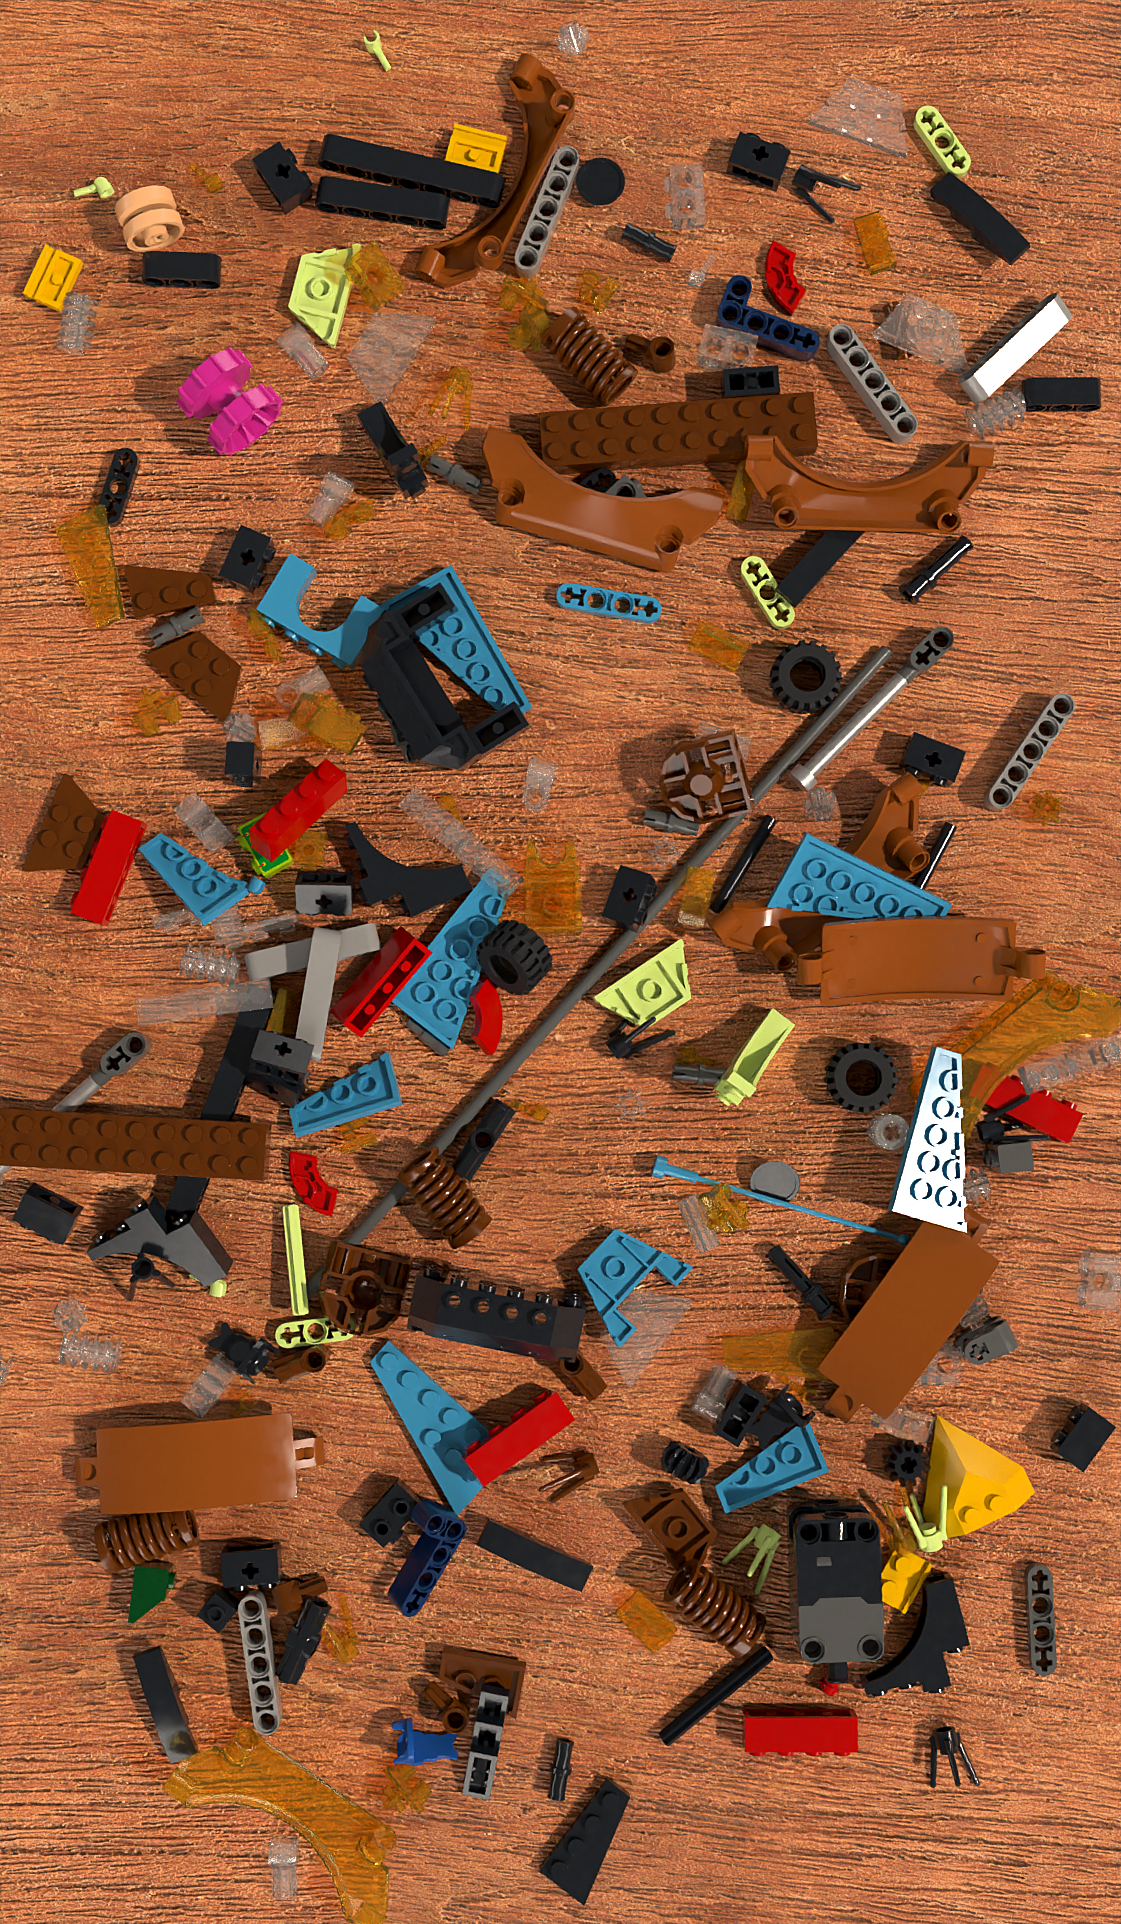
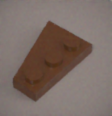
(470, 1670)

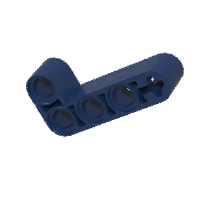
(769, 324)
(428, 1558)

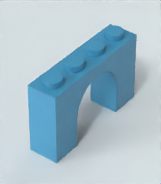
(282, 605)

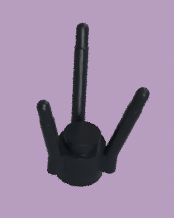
(807, 180)
(621, 1043)
(993, 1130)
(144, 1271)
(946, 1741)

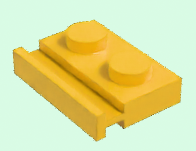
(476, 148)
(53, 277)
(902, 1579)

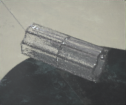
(696, 1222)

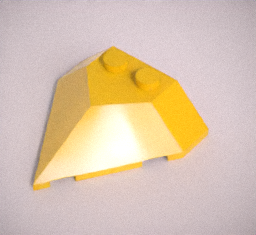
(978, 1481)

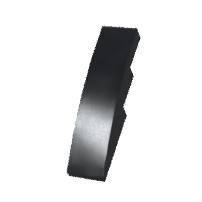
(981, 218)
(816, 564)
(534, 1555)
(165, 1704)
(486, 1741)

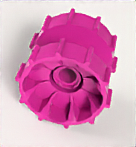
(218, 388)

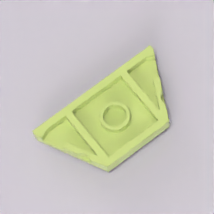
(322, 292)
(650, 989)

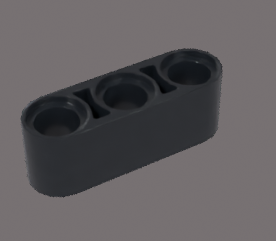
(181, 269)
(1062, 394)

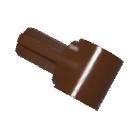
(652, 350)
(291, 1595)
(445, 1706)

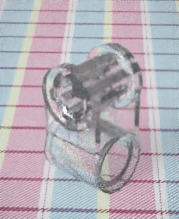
(539, 780)

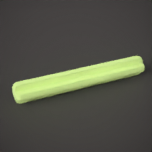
(295, 1260)

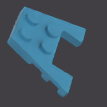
(616, 1270)

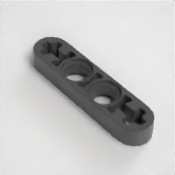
(1042, 1618)

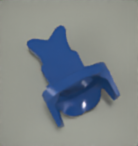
(416, 1748)

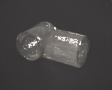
(299, 346)
(333, 493)
(309, 682)
(711, 1399)
(283, 1859)

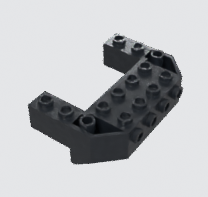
(416, 697)
(494, 1329)

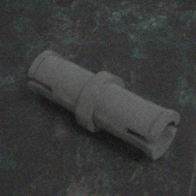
(454, 474)
(176, 626)
(670, 822)
(698, 1074)

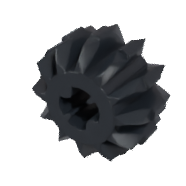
(684, 1462)
(916, 1464)

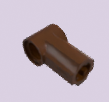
(299, 1363)
(584, 1377)

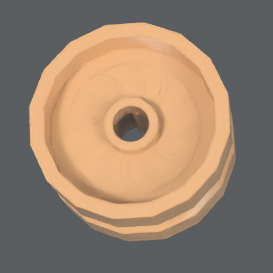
(149, 218)

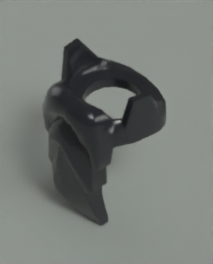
(247, 1356)
(781, 1413)

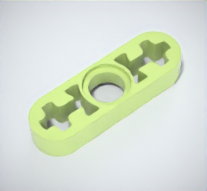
(944, 130)
(750, 579)
(296, 1340)

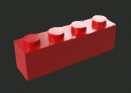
(298, 810)
(108, 868)
(380, 982)
(1040, 1112)
(517, 1438)
(799, 1731)

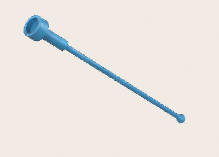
(661, 1167)

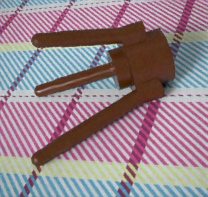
(584, 1467)

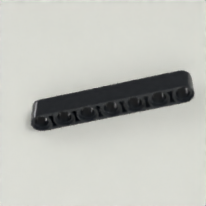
(411, 171)

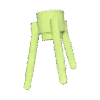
(928, 1535)
(767, 1541)

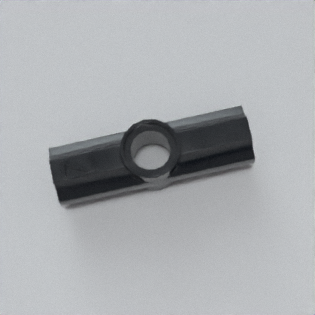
(492, 1123)
(303, 1640)

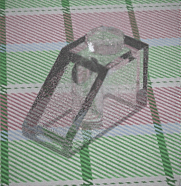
(906, 1423)

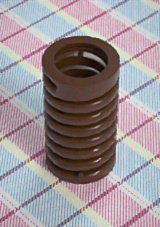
(591, 351)
(439, 1201)
(141, 1530)
(711, 1590)

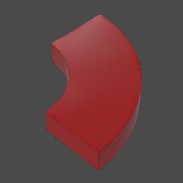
(781, 278)
(488, 1016)
(310, 1184)

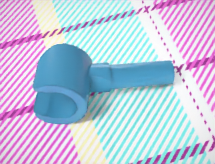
(254, 885)

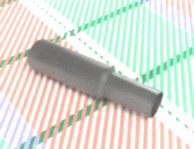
(428, 1038)

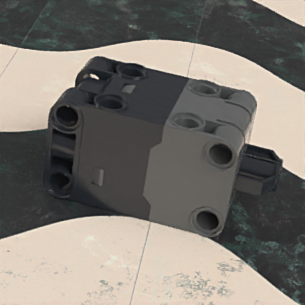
(835, 1584)

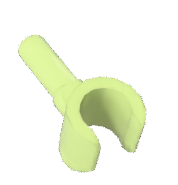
(375, 47)
(100, 184)
(217, 1288)

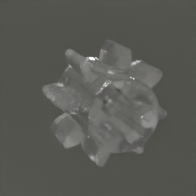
(572, 38)
(239, 727)
(820, 804)
(670, 848)
(639, 1103)
(976, 1314)
(69, 1315)

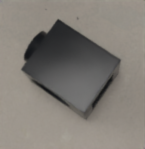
(219, 1609)

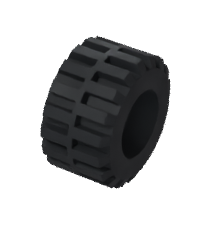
(818, 658)
(514, 957)
(884, 1081)

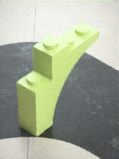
(753, 1058)

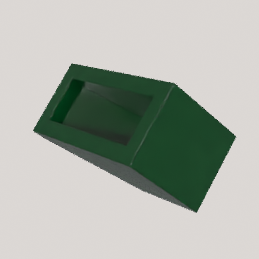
(150, 1586)

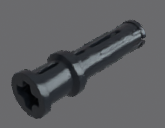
(927, 577)
(809, 1291)

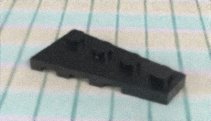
(581, 1850)

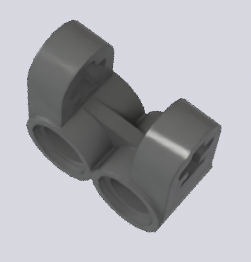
(988, 1341)

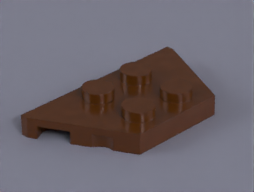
(201, 671)
(66, 832)
(674, 1525)

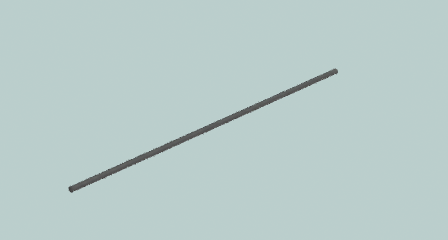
(616, 949)

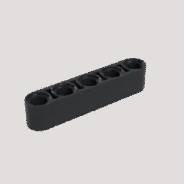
(382, 203)

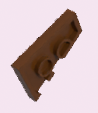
(167, 591)

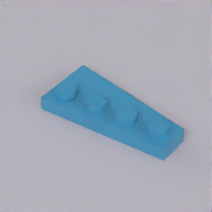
(192, 879)
(360, 1095)
(778, 1467)

